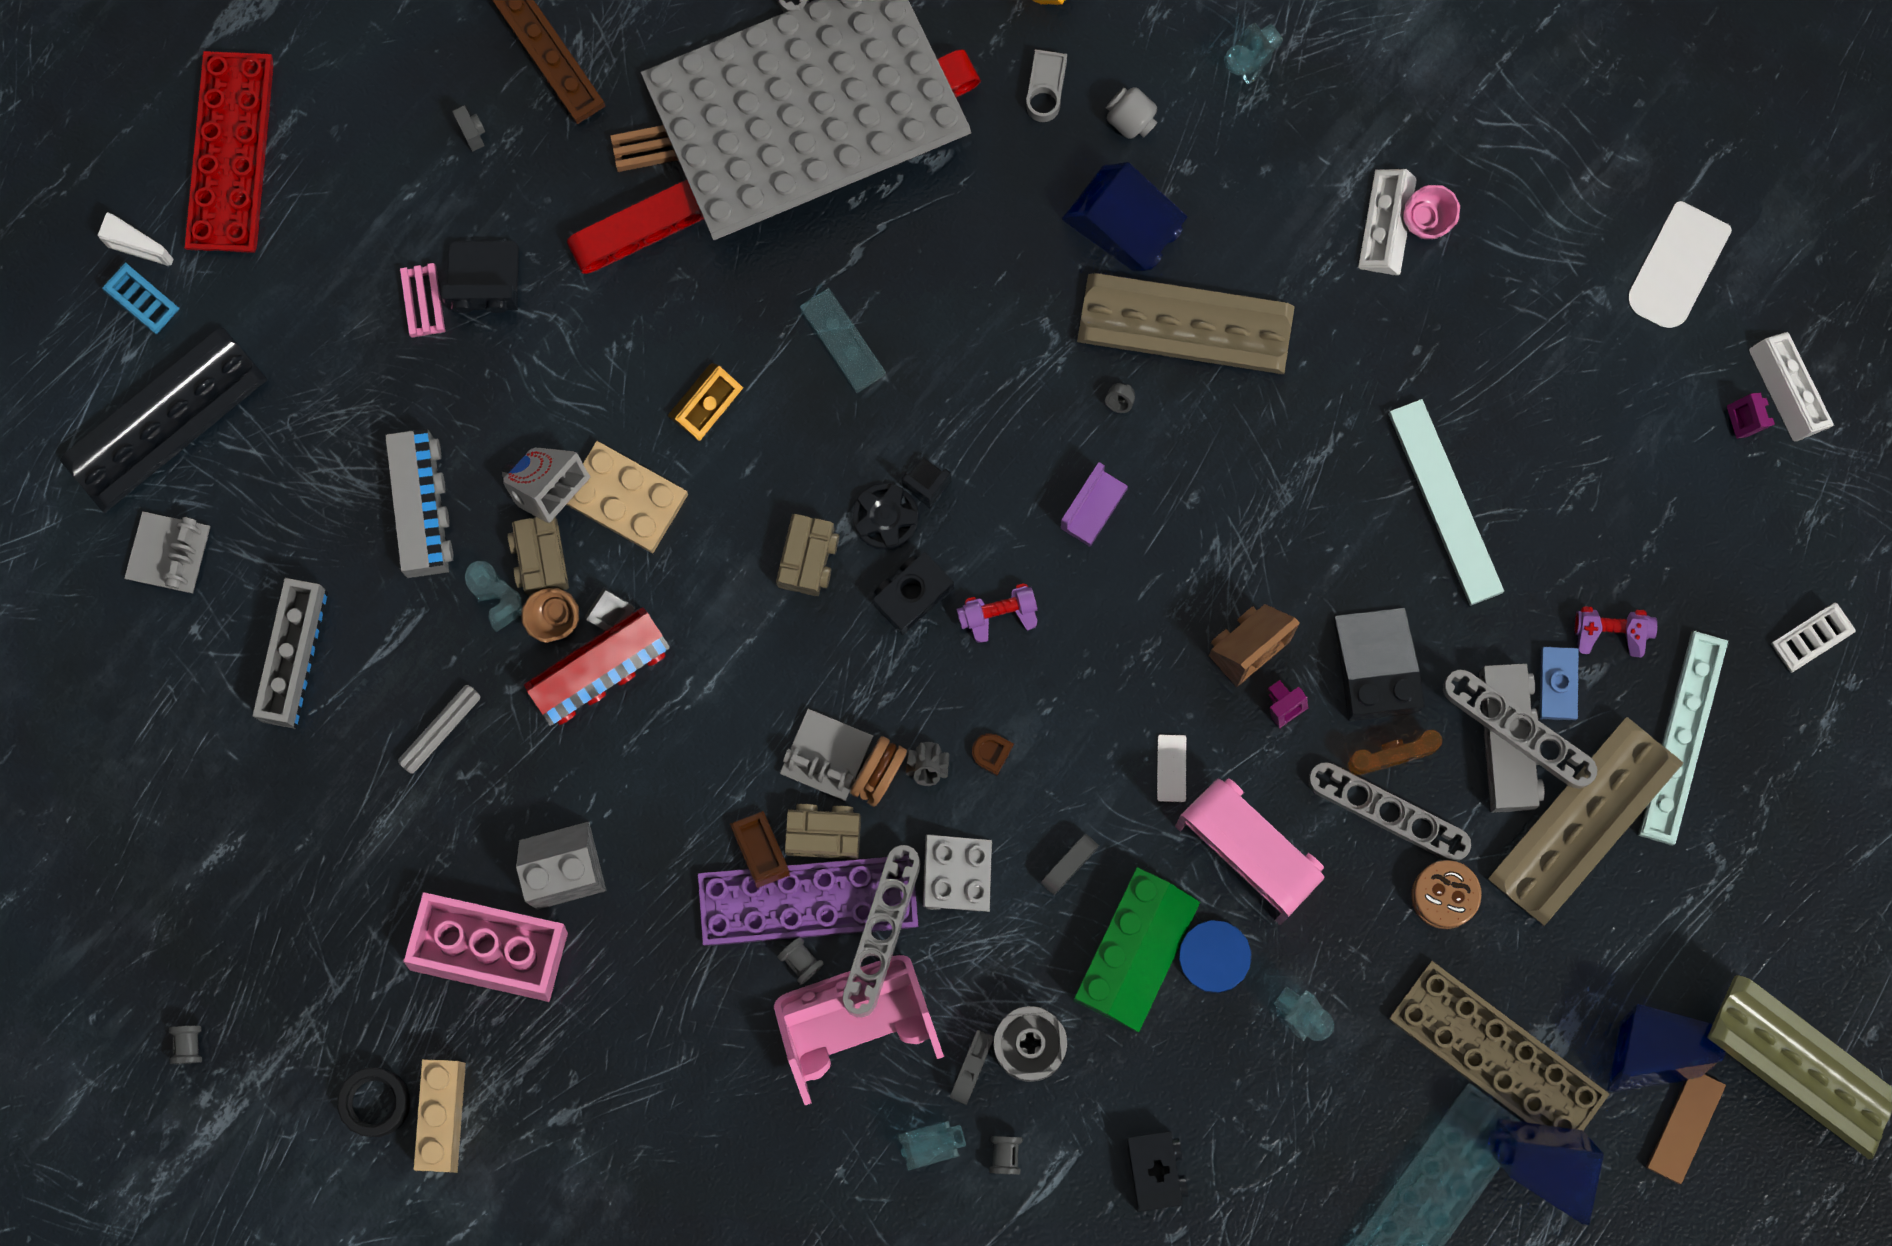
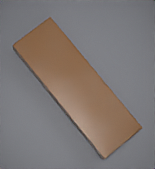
(1685, 1127)

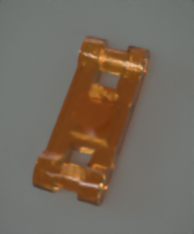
(1395, 753)

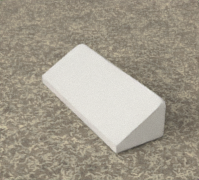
(1385, 228)
(1790, 386)

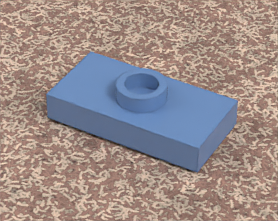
(1559, 683)

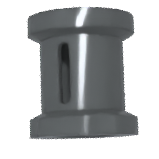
(800, 960)
(185, 1044)
(1005, 1155)

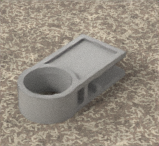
(1047, 78)

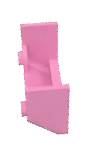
(1252, 847)
(818, 1024)

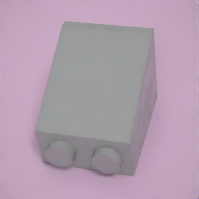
(559, 866)

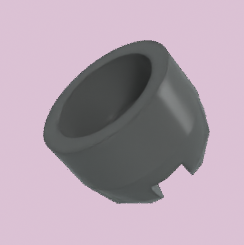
(1118, 405)

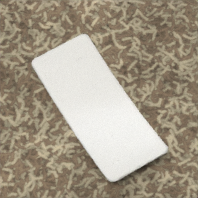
(1171, 768)

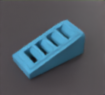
(120, 278)

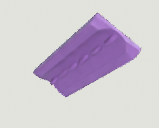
(808, 903)

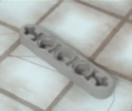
(1537, 731)
(1407, 812)
(881, 948)

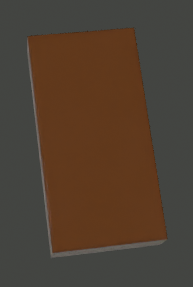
(760, 849)

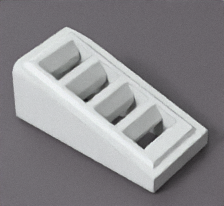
(125, 238)
(1838, 620)

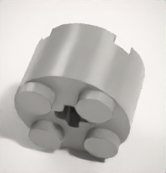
(1044, 1028)

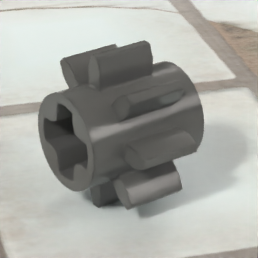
(927, 763)

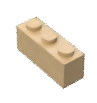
(439, 1116)

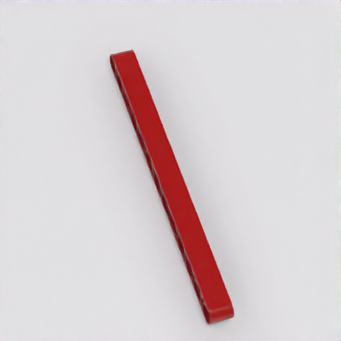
(677, 207)

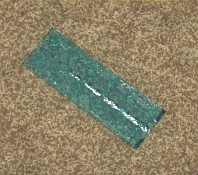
(1441, 1178)

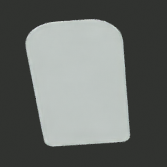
(1678, 265)

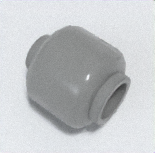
(1131, 113)

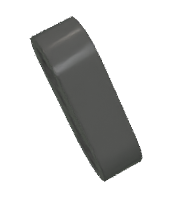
(1070, 864)

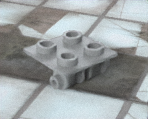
(167, 552)
(826, 754)
(957, 873)

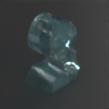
(486, 585)

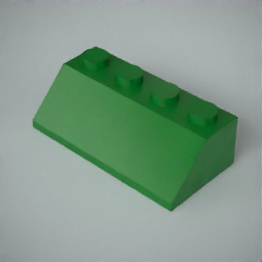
(1137, 950)

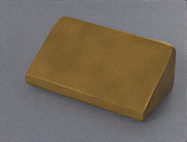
(705, 401)

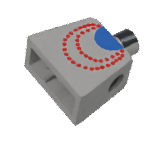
(545, 481)

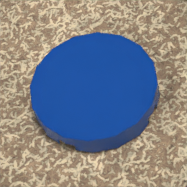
(1215, 956)

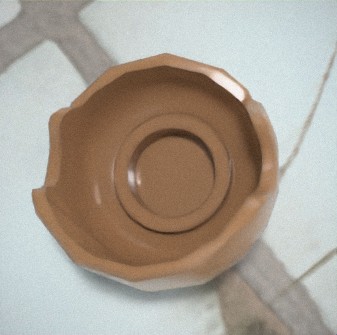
(550, 614)

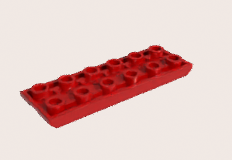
(229, 152)

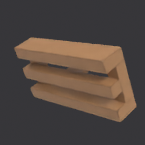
(646, 160)

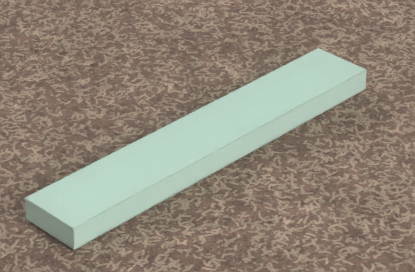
(1446, 502)
(1685, 734)

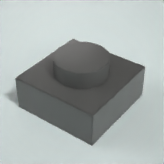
(471, 127)
(608, 610)

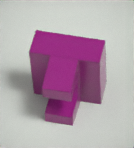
(1749, 415)
(1286, 704)

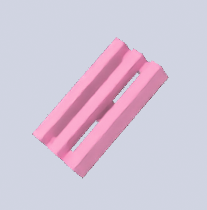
(418, 272)

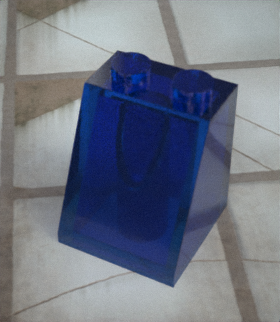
(1126, 216)
(1660, 1049)
(1551, 1162)

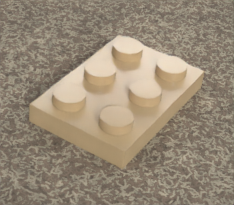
(627, 497)

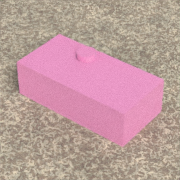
(486, 947)

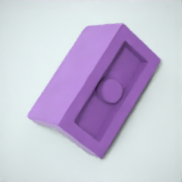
(1093, 505)

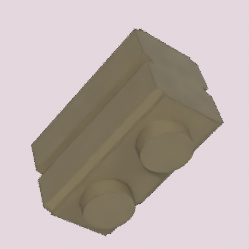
(538, 555)
(806, 555)
(823, 833)

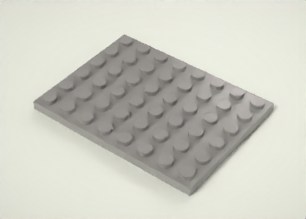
(802, 107)

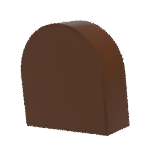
(991, 752)

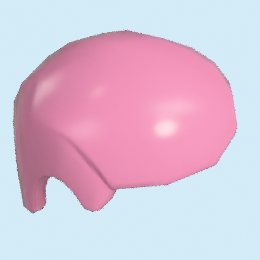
(1431, 211)

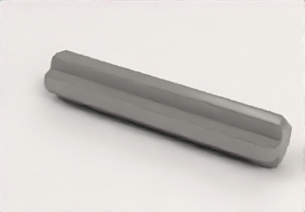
(439, 729)

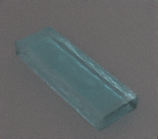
(842, 340)

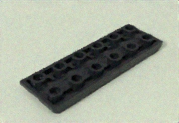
(162, 419)

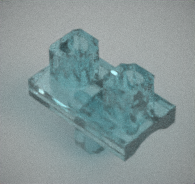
(1252, 51)
(1305, 1015)
(931, 1144)

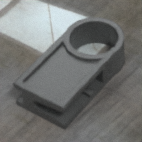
(971, 1067)

